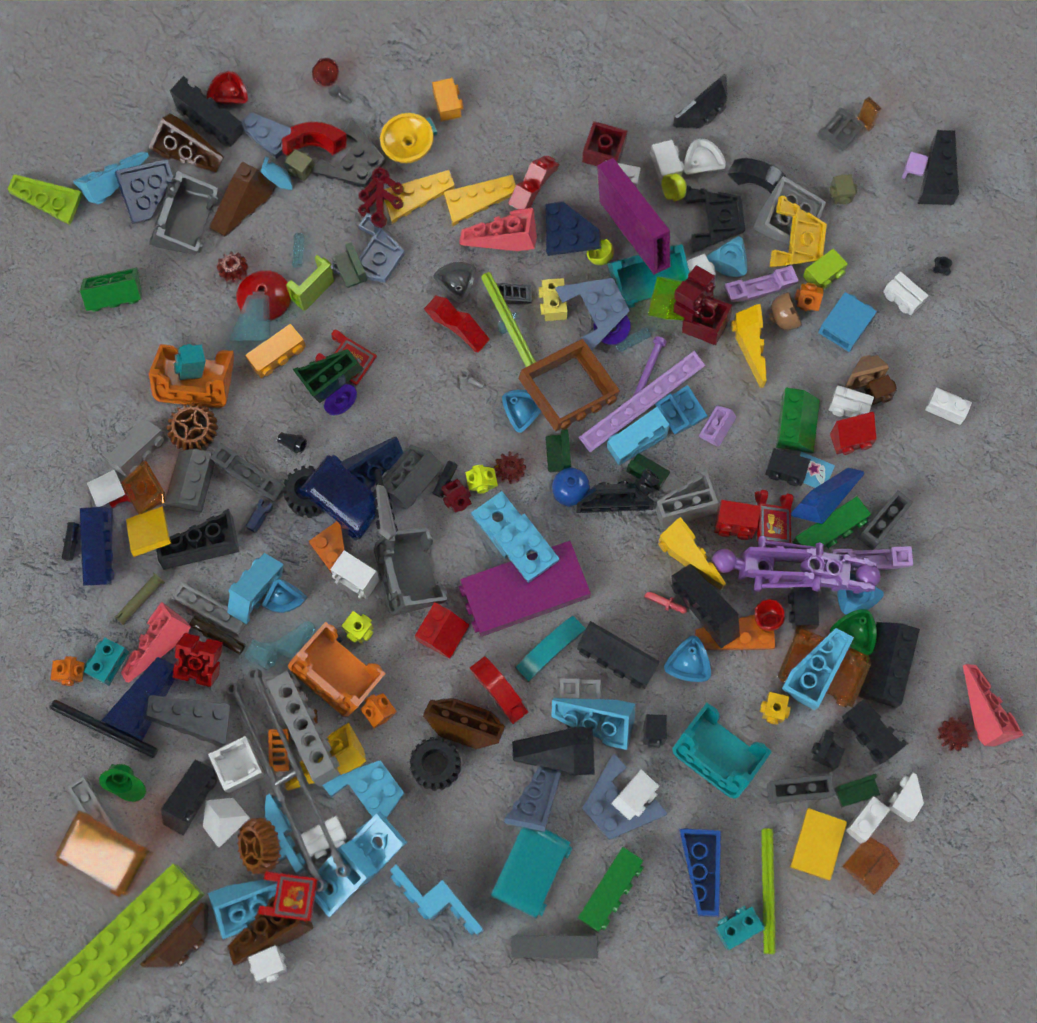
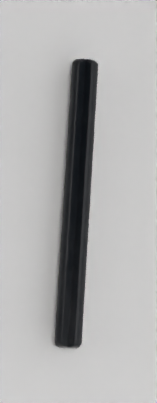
(104, 728)

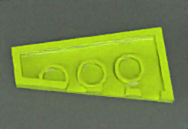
(48, 197)

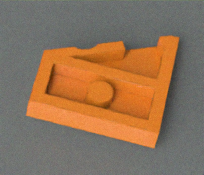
(329, 544)

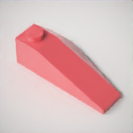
(509, 233)
(162, 636)
(989, 718)

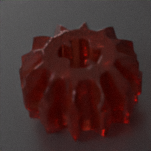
(227, 271)
(507, 473)
(956, 726)

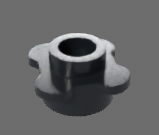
(946, 262)

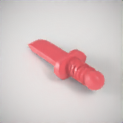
(666, 602)

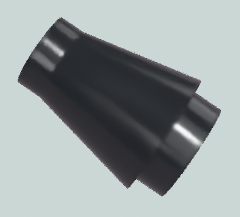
(294, 442)

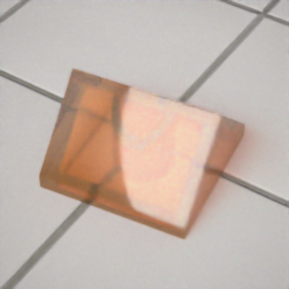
(143, 489)
(871, 864)

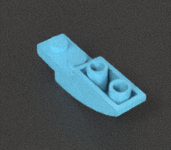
(282, 826)

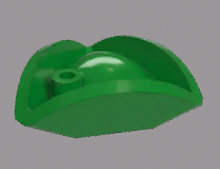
(862, 627)

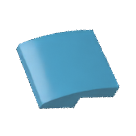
(681, 410)

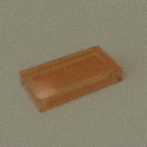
(869, 113)

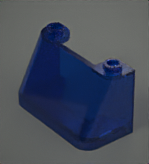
(341, 496)

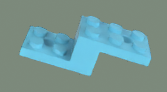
(515, 536)
(363, 858)
(435, 901)

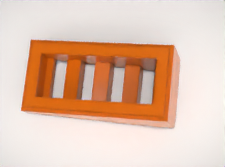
(271, 742)

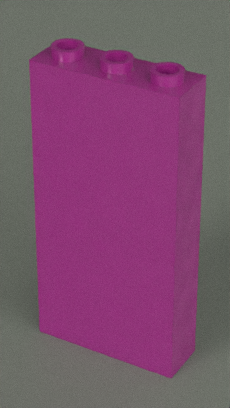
(634, 216)
(504, 598)

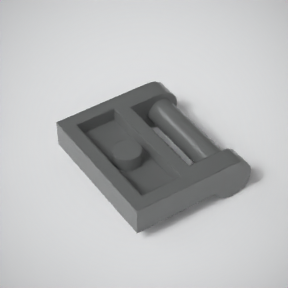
(846, 132)

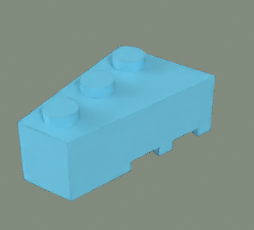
(638, 436)
(253, 586)

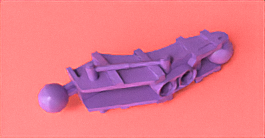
(866, 576)

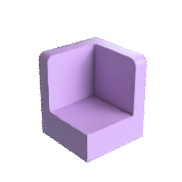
(915, 164)

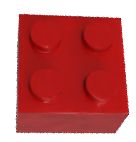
(736, 519)

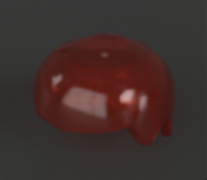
(325, 72)

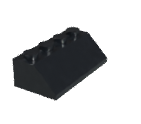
(617, 655)
(890, 663)

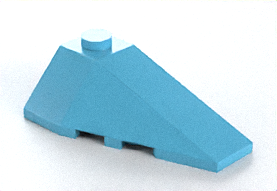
(103, 183)
(814, 674)
(609, 719)

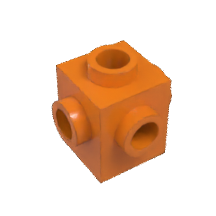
(809, 297)
(67, 671)
(378, 709)

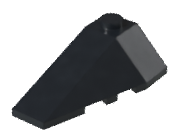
(561, 750)

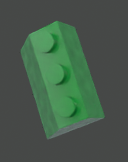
(111, 289)
(797, 421)

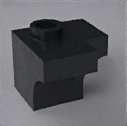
(827, 751)

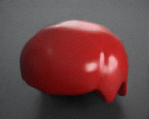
(769, 615)

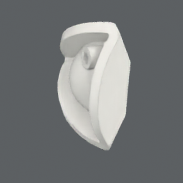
(703, 157)

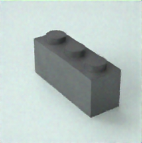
(885, 520)
(800, 789)

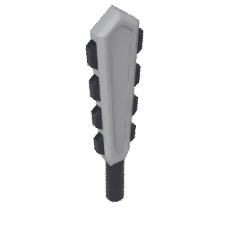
(383, 512)

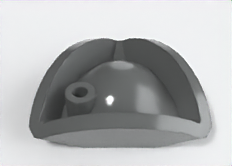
(456, 279)

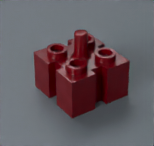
(695, 294)

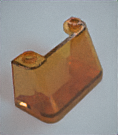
(848, 677)
(103, 853)

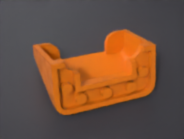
(208, 391)
(334, 671)

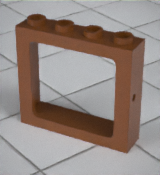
(602, 380)

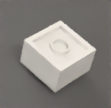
(355, 575)
(236, 764)

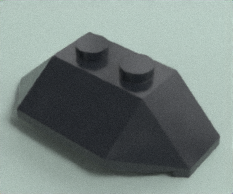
(704, 107)
(614, 498)

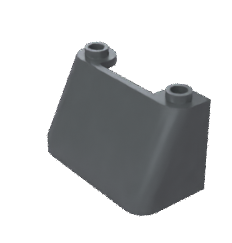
(183, 214)
(408, 571)

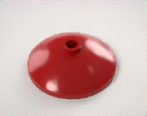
(274, 287)

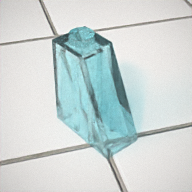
(253, 320)

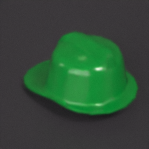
(121, 781)

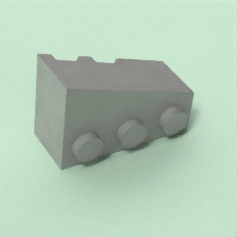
(135, 448)
(689, 502)

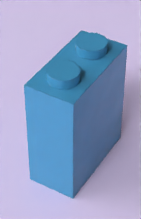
(847, 321)

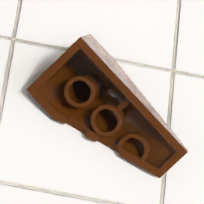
(180, 142)
(244, 194)
(265, 933)

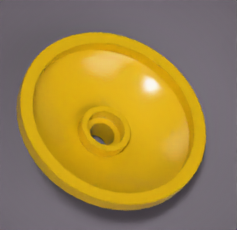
(406, 129)

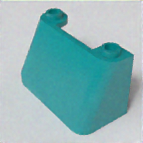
(636, 279)
(719, 754)
(531, 870)

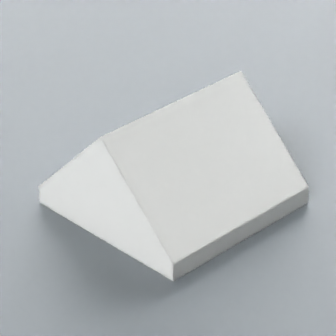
(223, 819)

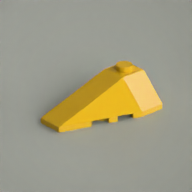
(747, 330)
(680, 544)
(344, 747)

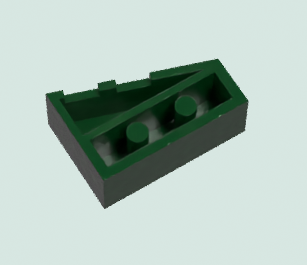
(329, 374)

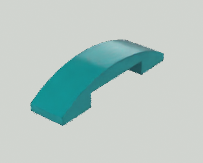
(550, 647)

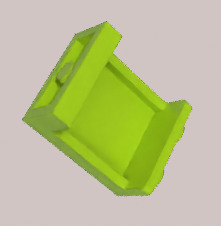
(313, 286)

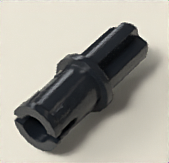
(445, 478)
(70, 541)

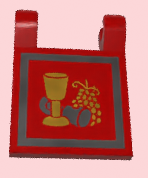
(363, 355)
(774, 520)
(293, 896)

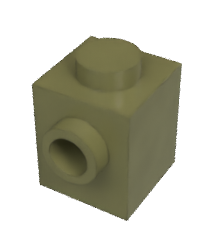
(299, 164)
(843, 189)

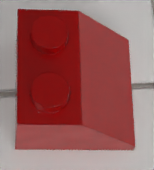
(854, 433)
(441, 630)

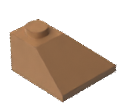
(867, 370)

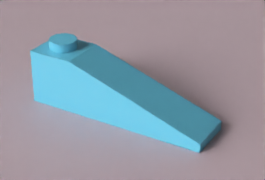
(239, 903)

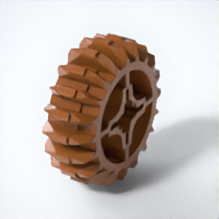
(205, 433)
(259, 845)

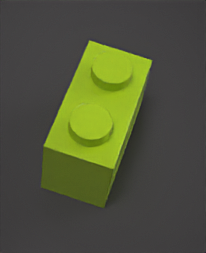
(826, 269)

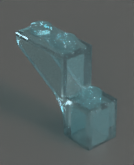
(265, 653)

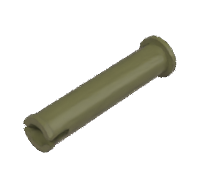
(142, 595)

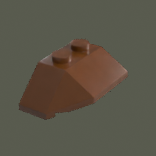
(463, 723)
(181, 941)

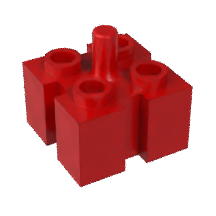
(197, 659)

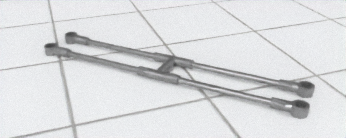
(278, 782)

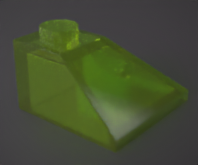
(663, 299)

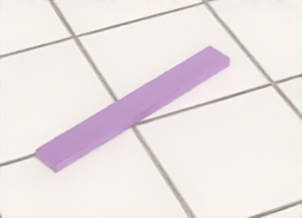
(641, 401)

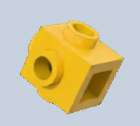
(778, 702)

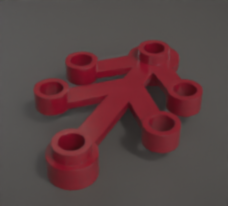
(380, 177)

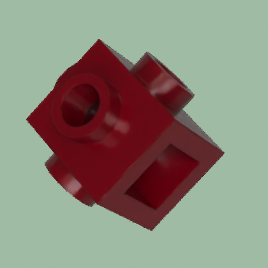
(456, 496)

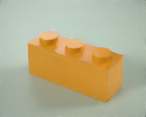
(275, 351)

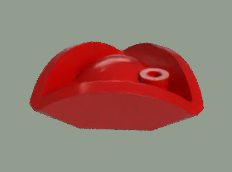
(227, 89)

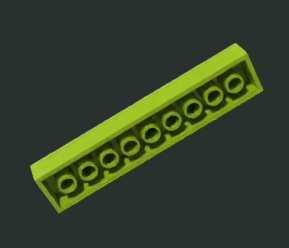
(113, 950)

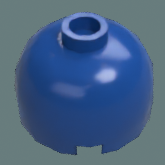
(570, 486)

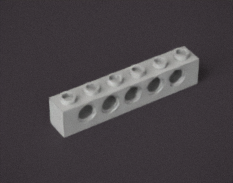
(327, 768)

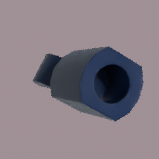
(258, 516)

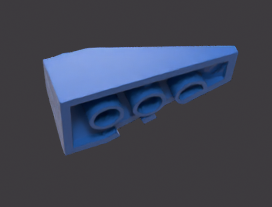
(826, 497)

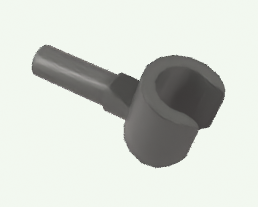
(335, 90)

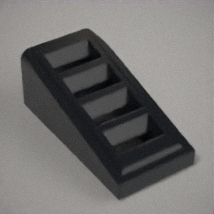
(504, 287)

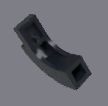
(755, 172)

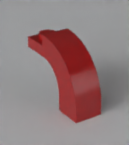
(314, 134)
(499, 689)

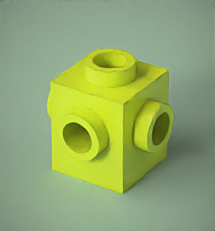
(481, 479)
(354, 622)

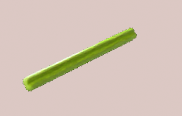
(508, 319)
(768, 891)

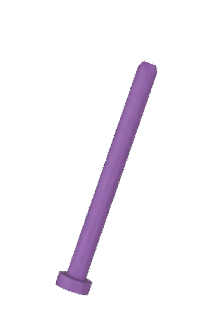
(659, 343)

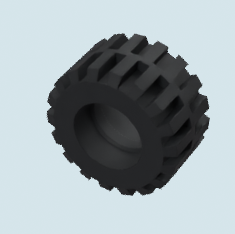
(299, 505)
(435, 746)

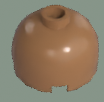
(784, 312)

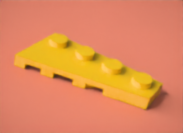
(419, 192)
(473, 198)

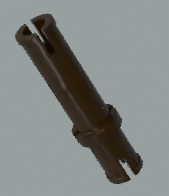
(214, 633)

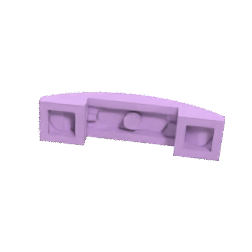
(761, 286)
(886, 558)

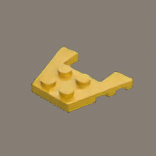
(806, 236)

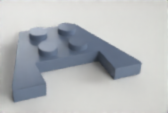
(379, 255)
(603, 303)
(608, 817)

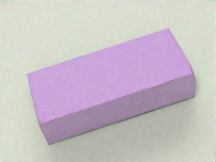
(718, 425)

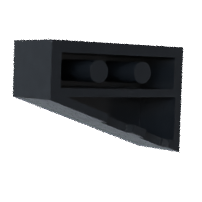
(873, 732)
(188, 797)

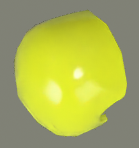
(674, 187)
(603, 255)

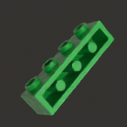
(837, 525)
(610, 889)

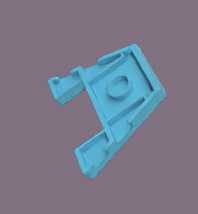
(372, 786)

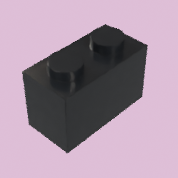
(787, 467)
(804, 608)
(655, 730)

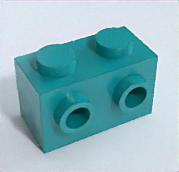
(189, 362)
(106, 661)
(738, 928)

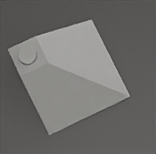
(778, 225)

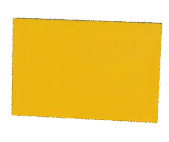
(148, 531)
(818, 844)

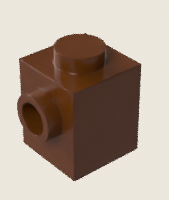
(882, 389)

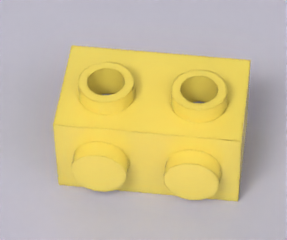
(552, 306)

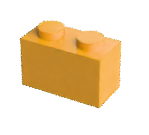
(446, 99)

